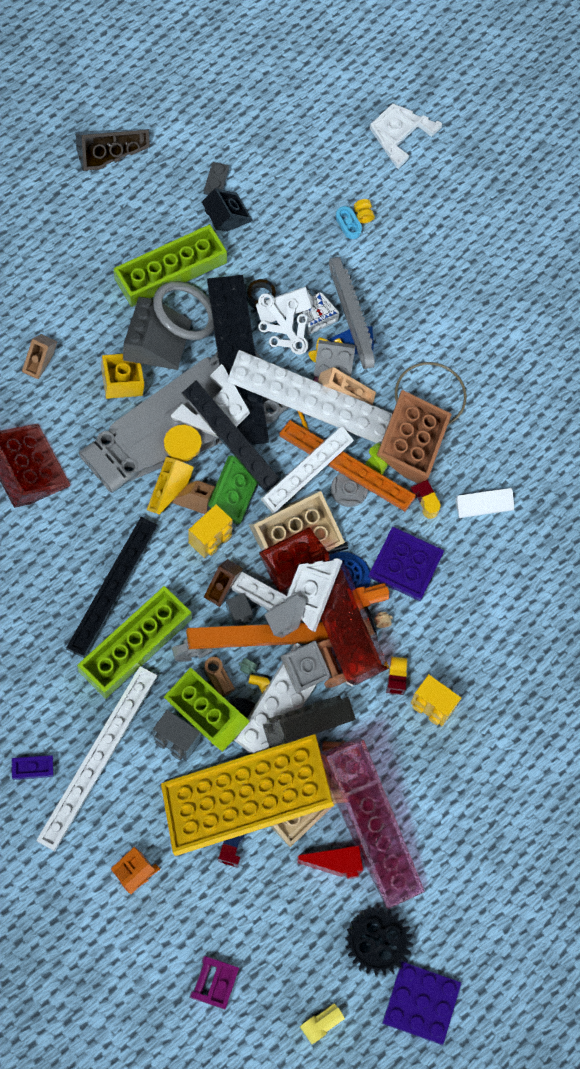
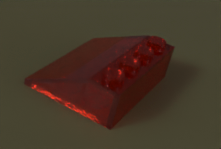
(29, 466)

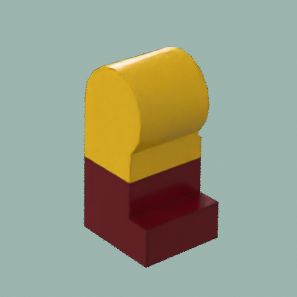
(427, 499)
(397, 676)

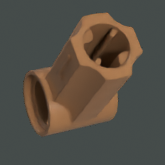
(218, 678)

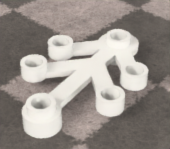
(285, 326)

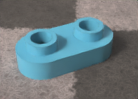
(349, 223)

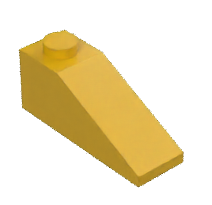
(171, 481)

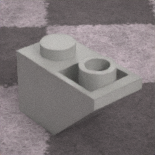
(287, 616)

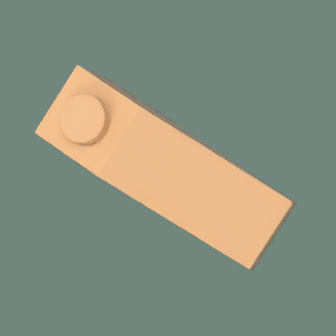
(343, 383)

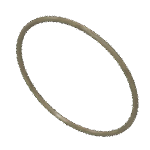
(440, 365)

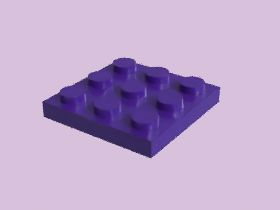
(406, 563)
(421, 1003)

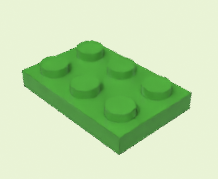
(233, 490)

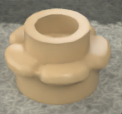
(383, 620)

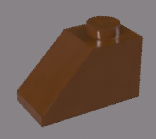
(222, 582)

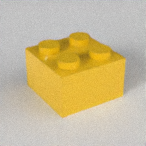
(121, 377)
(210, 531)
(435, 700)

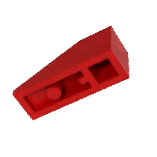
(337, 862)

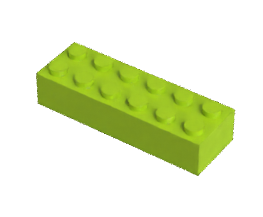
(172, 262)
(134, 642)

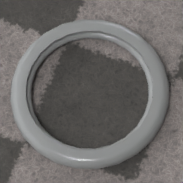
(168, 324)

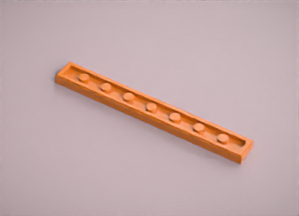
(351, 467)
(250, 636)

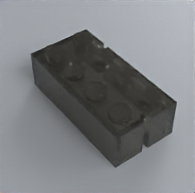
(308, 720)

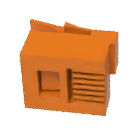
(134, 870)

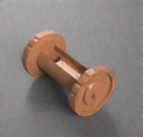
(336, 676)

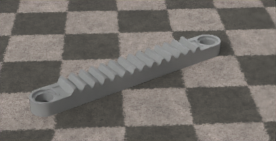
(352, 312)

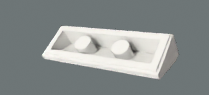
(301, 295)
(485, 503)

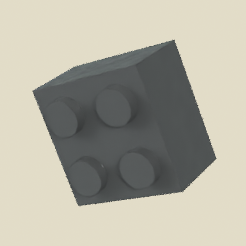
(176, 736)

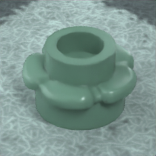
(247, 666)

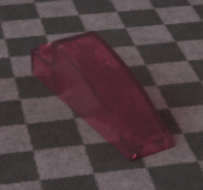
(372, 822)

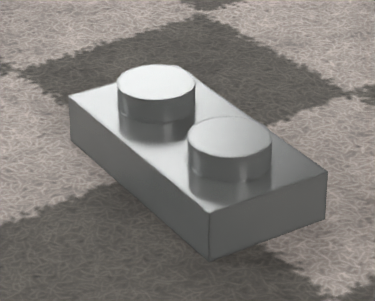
(216, 177)

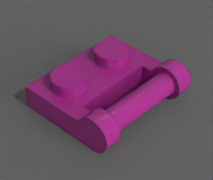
(221, 984)

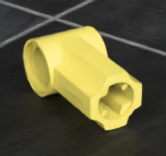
(319, 1025)

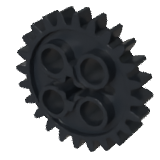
(386, 924)

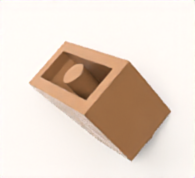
(39, 355)

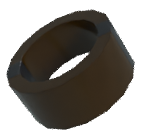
(260, 283)

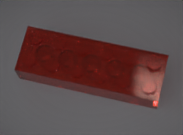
(352, 631)

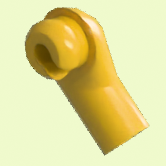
(261, 682)

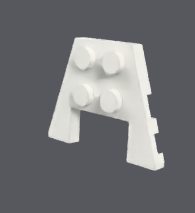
(395, 126)
(227, 399)

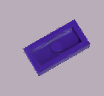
(32, 767)

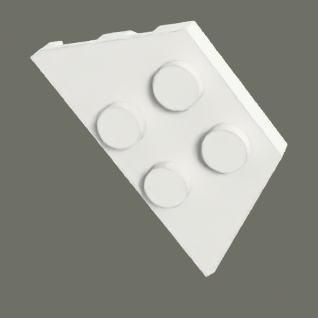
(314, 584)

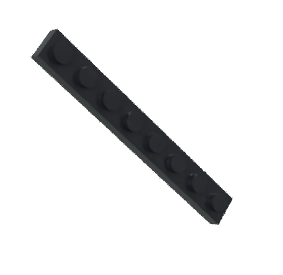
(231, 437)
(112, 587)

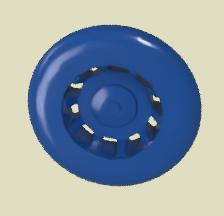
(354, 563)

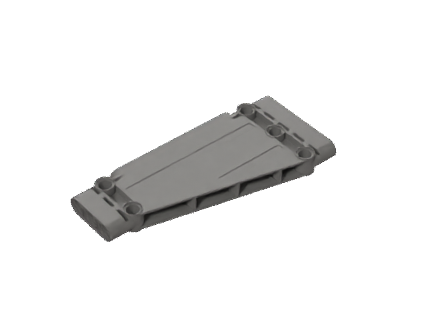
(140, 434)

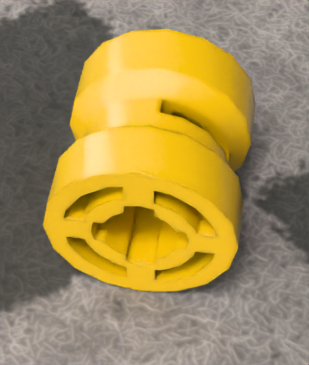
(364, 211)

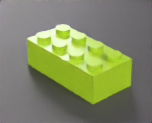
(206, 709)

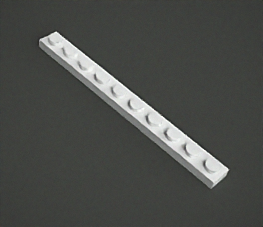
(96, 759)

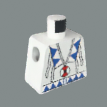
(320, 315)

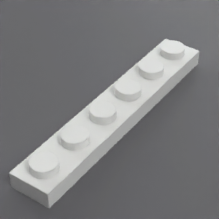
(307, 469)

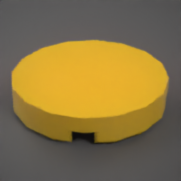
(182, 443)

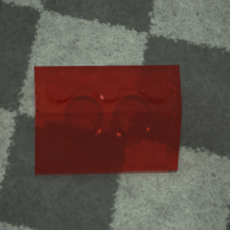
(285, 556)

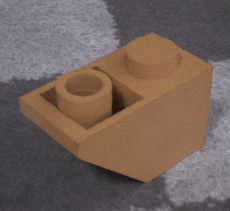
(195, 497)

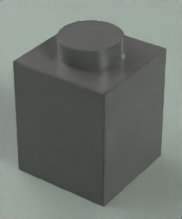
(239, 610)

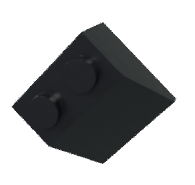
(225, 210)

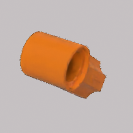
(373, 594)

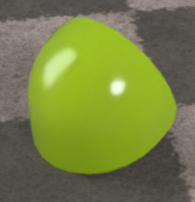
(374, 461)

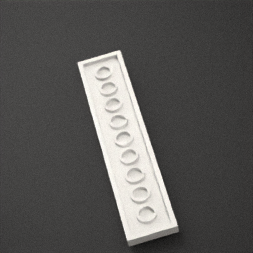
(309, 397)

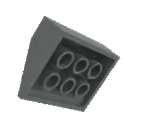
(150, 341)

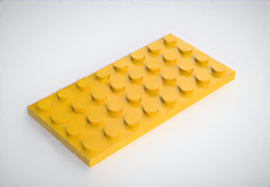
(246, 795)

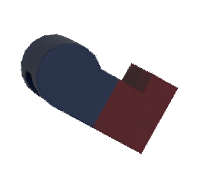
(229, 850)

